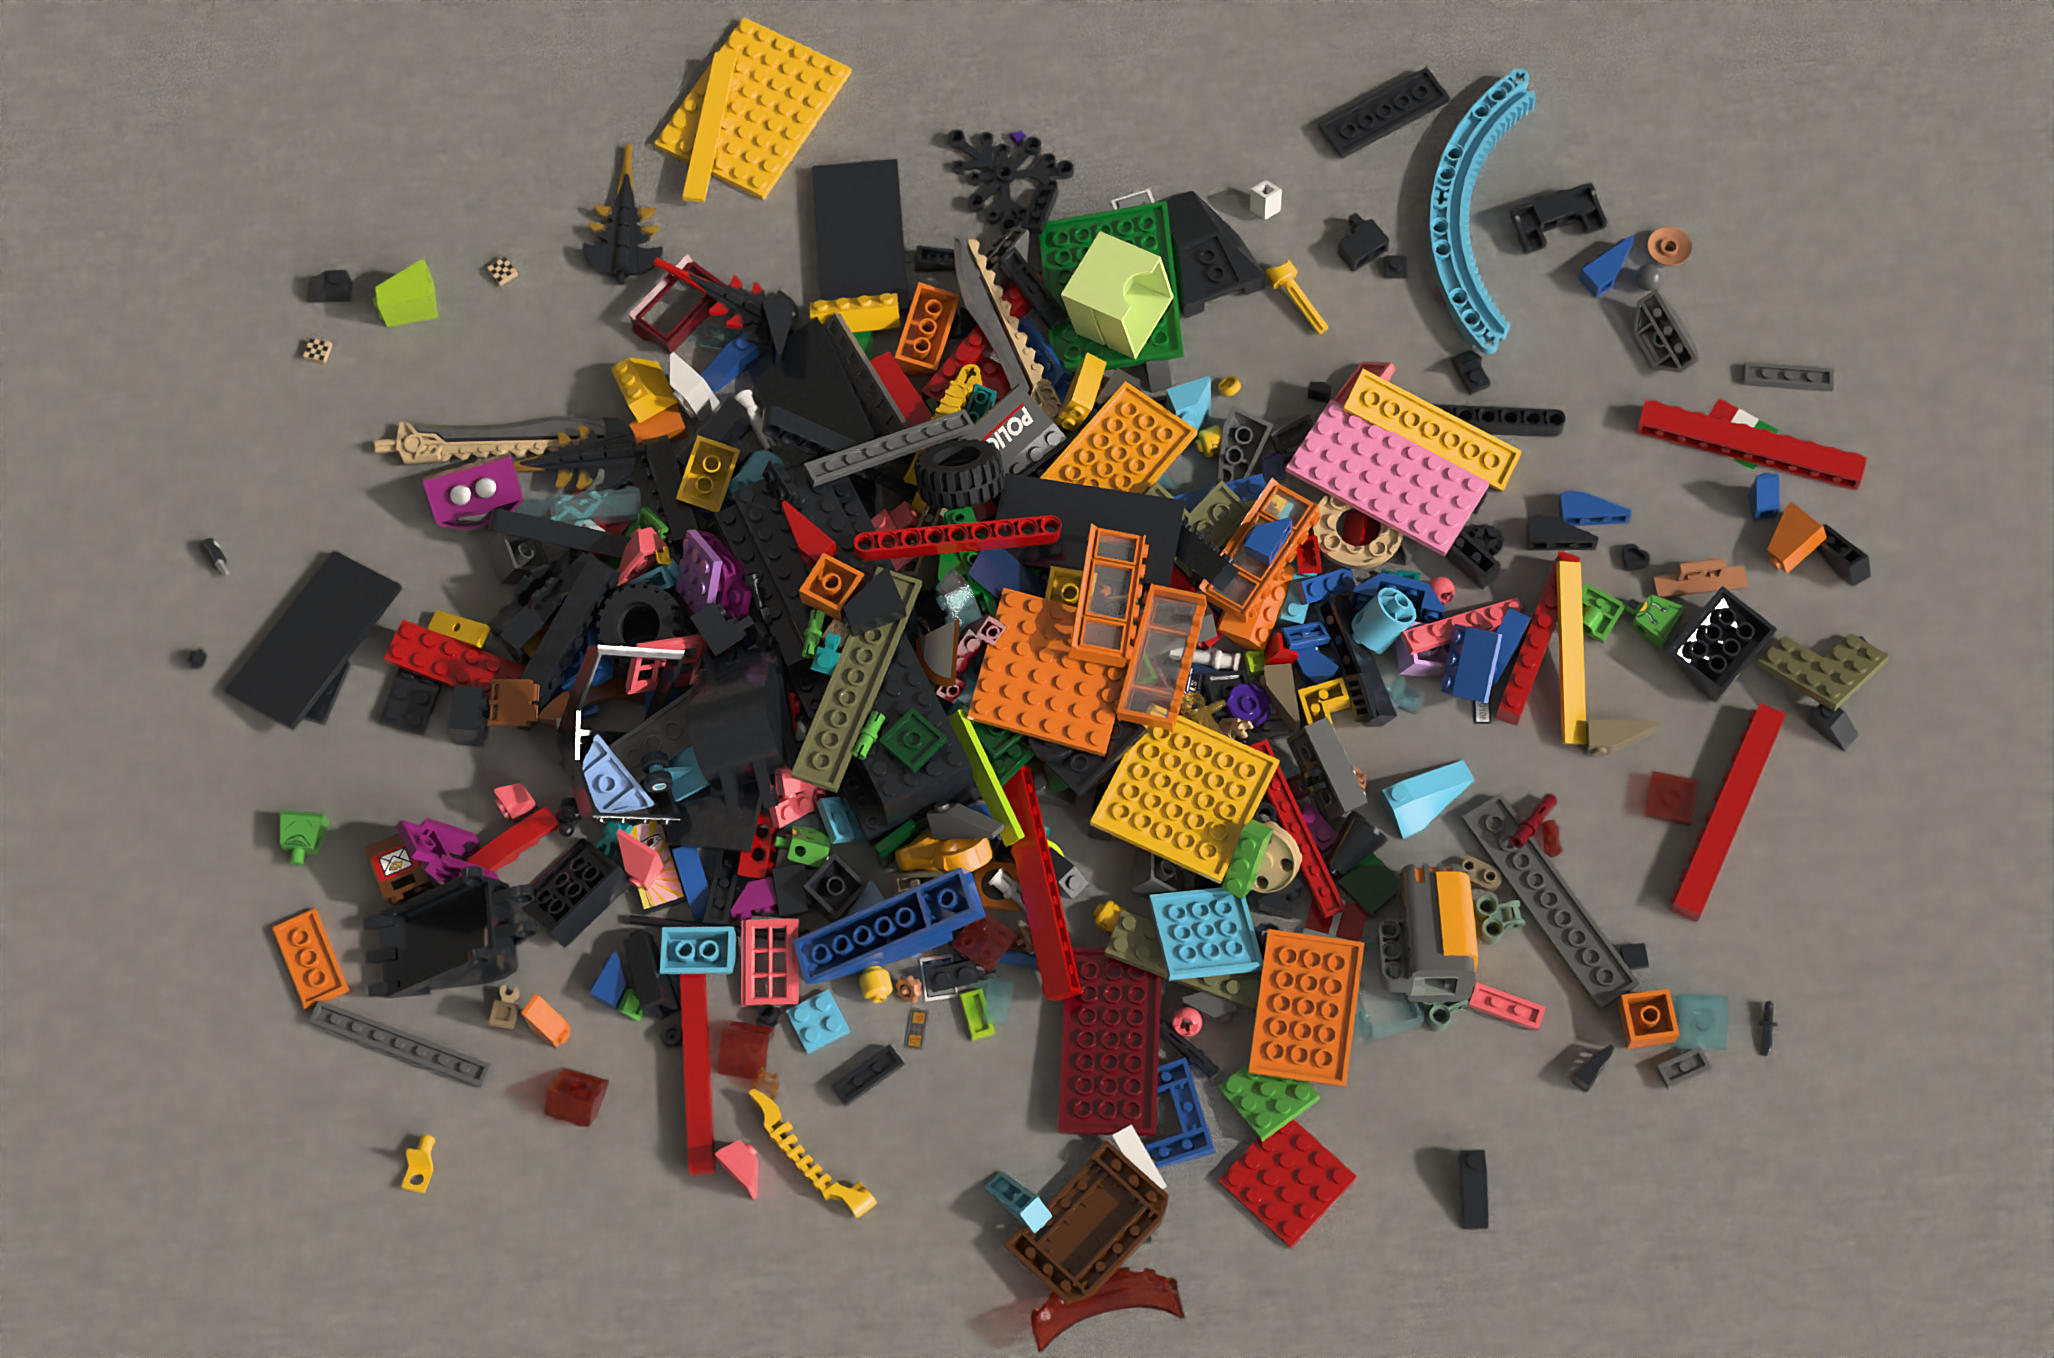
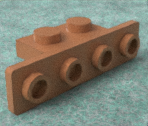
(1700, 578)

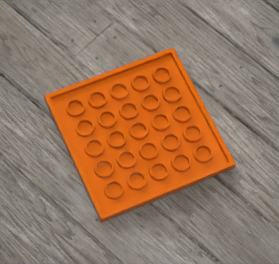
(1034, 685)

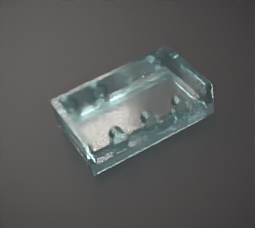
(1379, 1011)

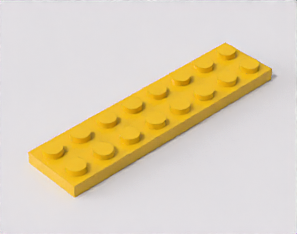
(1432, 429)

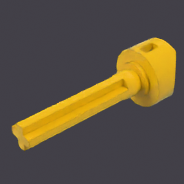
(1283, 277)

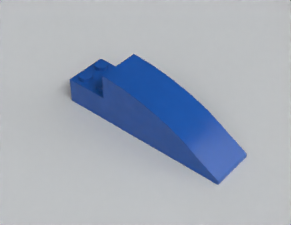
(891, 929)

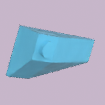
(1423, 797)

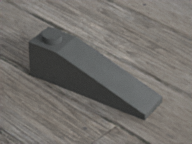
(1241, 444)
(1154, 875)

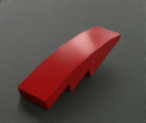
(1308, 555)
(515, 840)

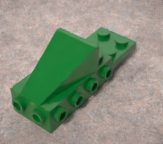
(963, 562)

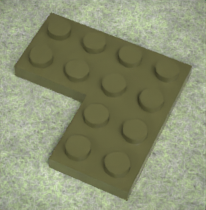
(1213, 516)
(1825, 678)

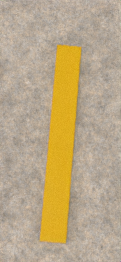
(709, 127)
(1571, 653)

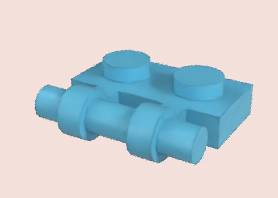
(839, 820)

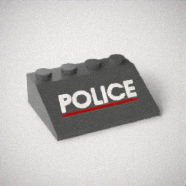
(1018, 431)

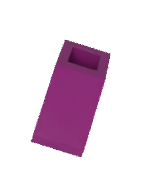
(756, 899)

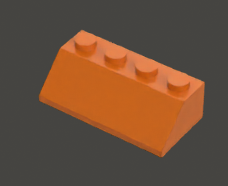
(926, 330)
(1257, 631)

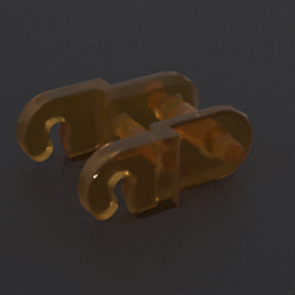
(774, 1085)

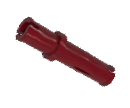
(1528, 826)

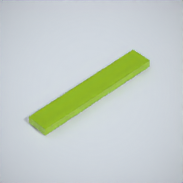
(986, 778)

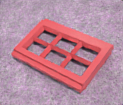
(634, 685)
(748, 962)

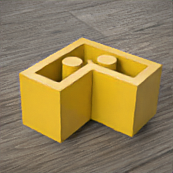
(1323, 699)

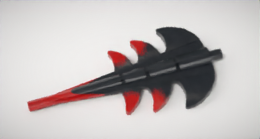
(730, 298)

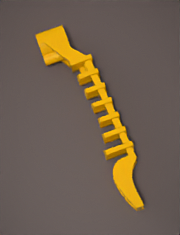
(952, 402)
(856, 1197)

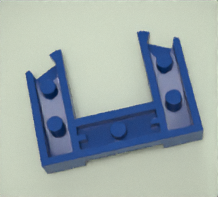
(1196, 1136)

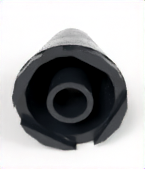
(1353, 844)

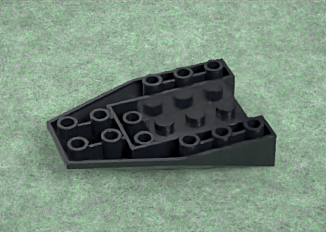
(1207, 255)

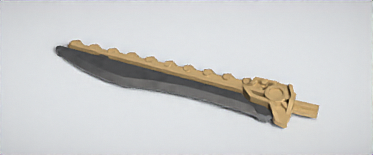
(983, 313)
(425, 443)

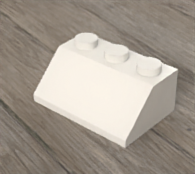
(691, 389)

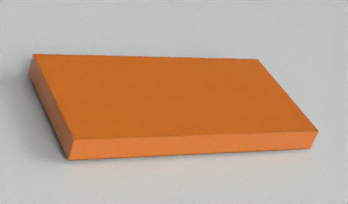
(310, 959)

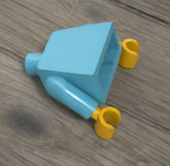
(663, 576)

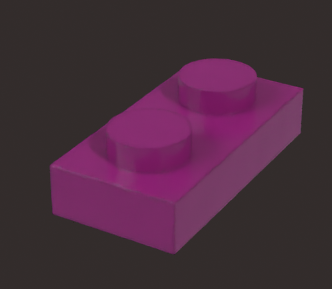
(1320, 830)

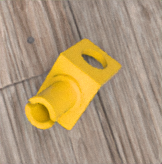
(419, 1164)

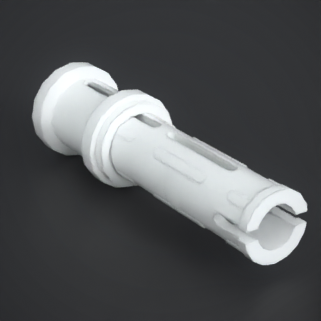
(755, 418)
(1217, 659)
(1008, 887)

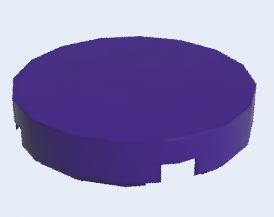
(1248, 703)

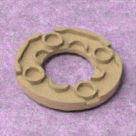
(1347, 555)

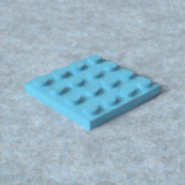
(1205, 933)

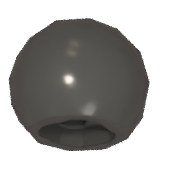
(1649, 277)

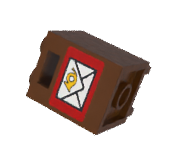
(390, 863)

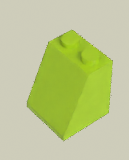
(407, 296)

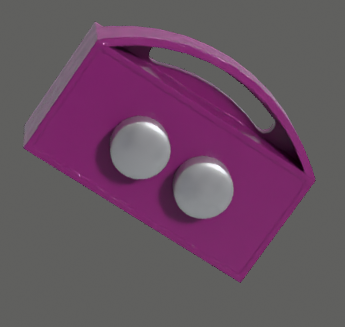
(473, 491)

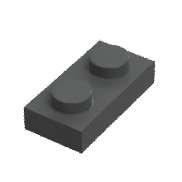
(1683, 1067)

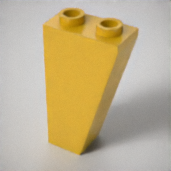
(1081, 393)

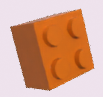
(831, 586)
(1648, 1018)

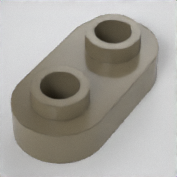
(1479, 872)

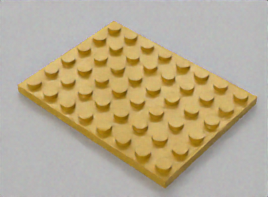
(770, 108)

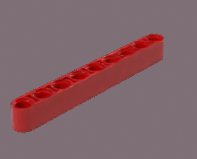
(948, 545)
(697, 1074)

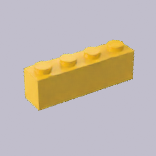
(860, 313)

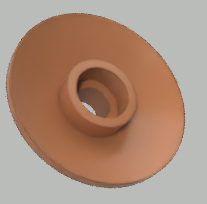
(1671, 239)

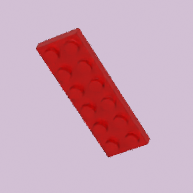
(447, 659)

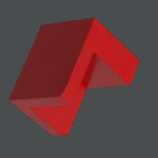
(1277, 653)

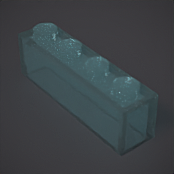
(597, 508)

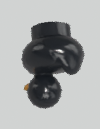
(567, 815)

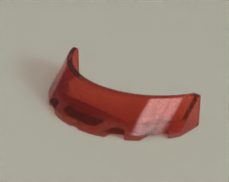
(1121, 1291)

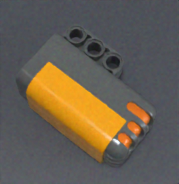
(1432, 938)

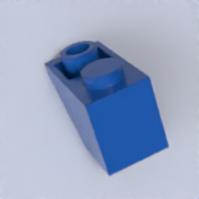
(1764, 496)
(611, 983)

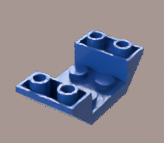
(1416, 591)

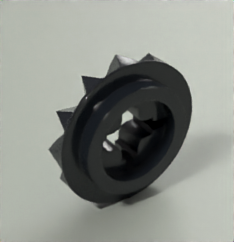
(1494, 545)

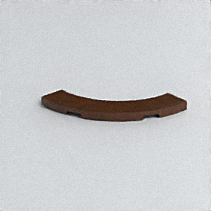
(611, 689)

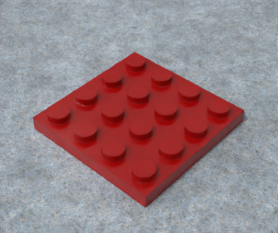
(1287, 1181)

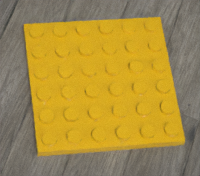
(1186, 796)

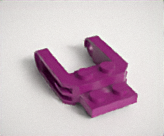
(731, 589)
(431, 846)

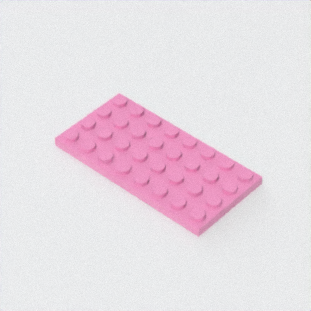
(1388, 478)

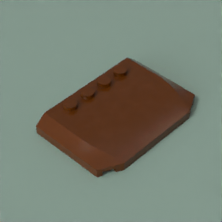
(1092, 1226)

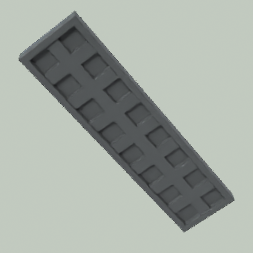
(871, 392)

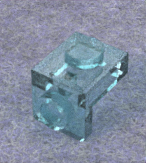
(1406, 697)

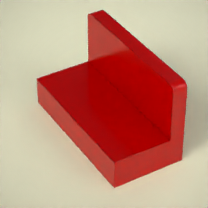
(1359, 529)

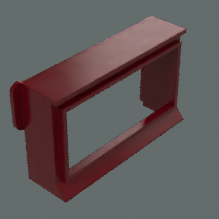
(687, 324)

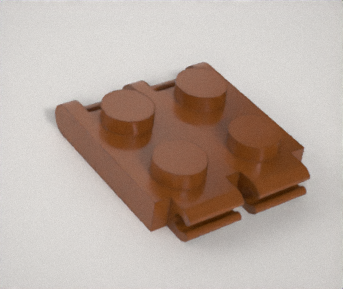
(513, 702)

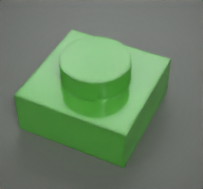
(630, 1005)

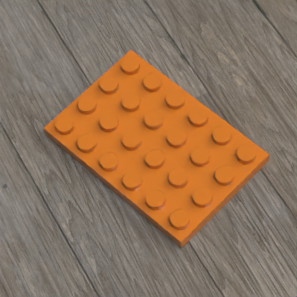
(1306, 1008)

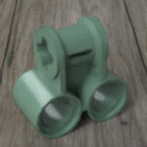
(1502, 918)
(1442, 1008)

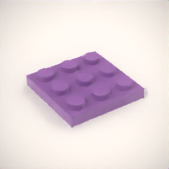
(698, 572)

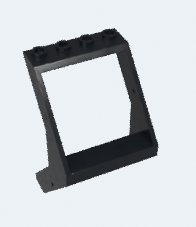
(571, 737)

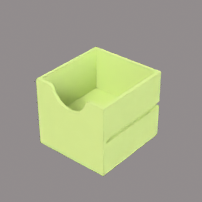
(1117, 294)

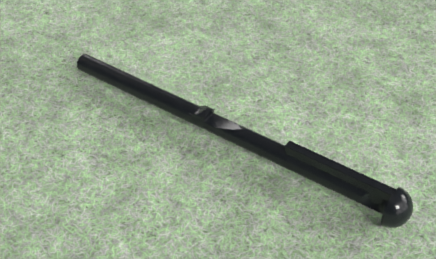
(777, 934)

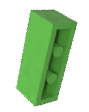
(1247, 859)

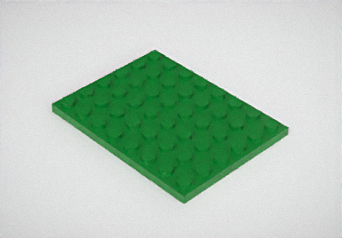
(1064, 247)

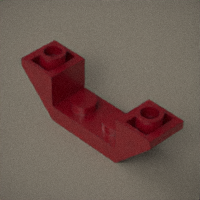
(969, 644)

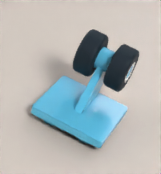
(679, 774)

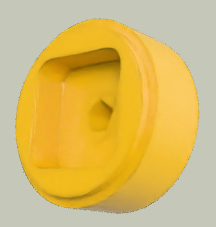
(1229, 386)

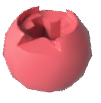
(1443, 589)
(1185, 1029)

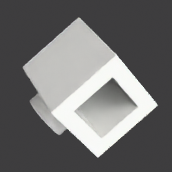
(1265, 199)

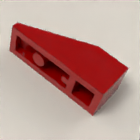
(808, 538)

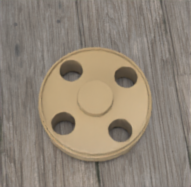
(1274, 865)

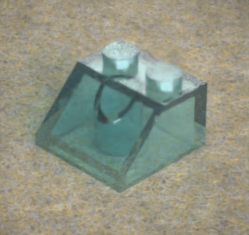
(1702, 1021)

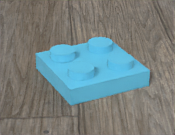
(818, 1021)

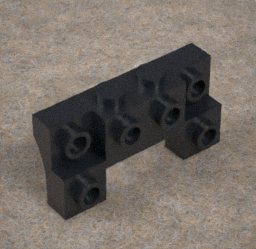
(1556, 211)

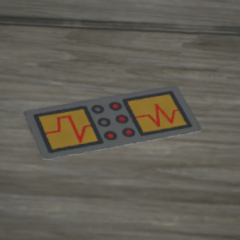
(916, 1029)

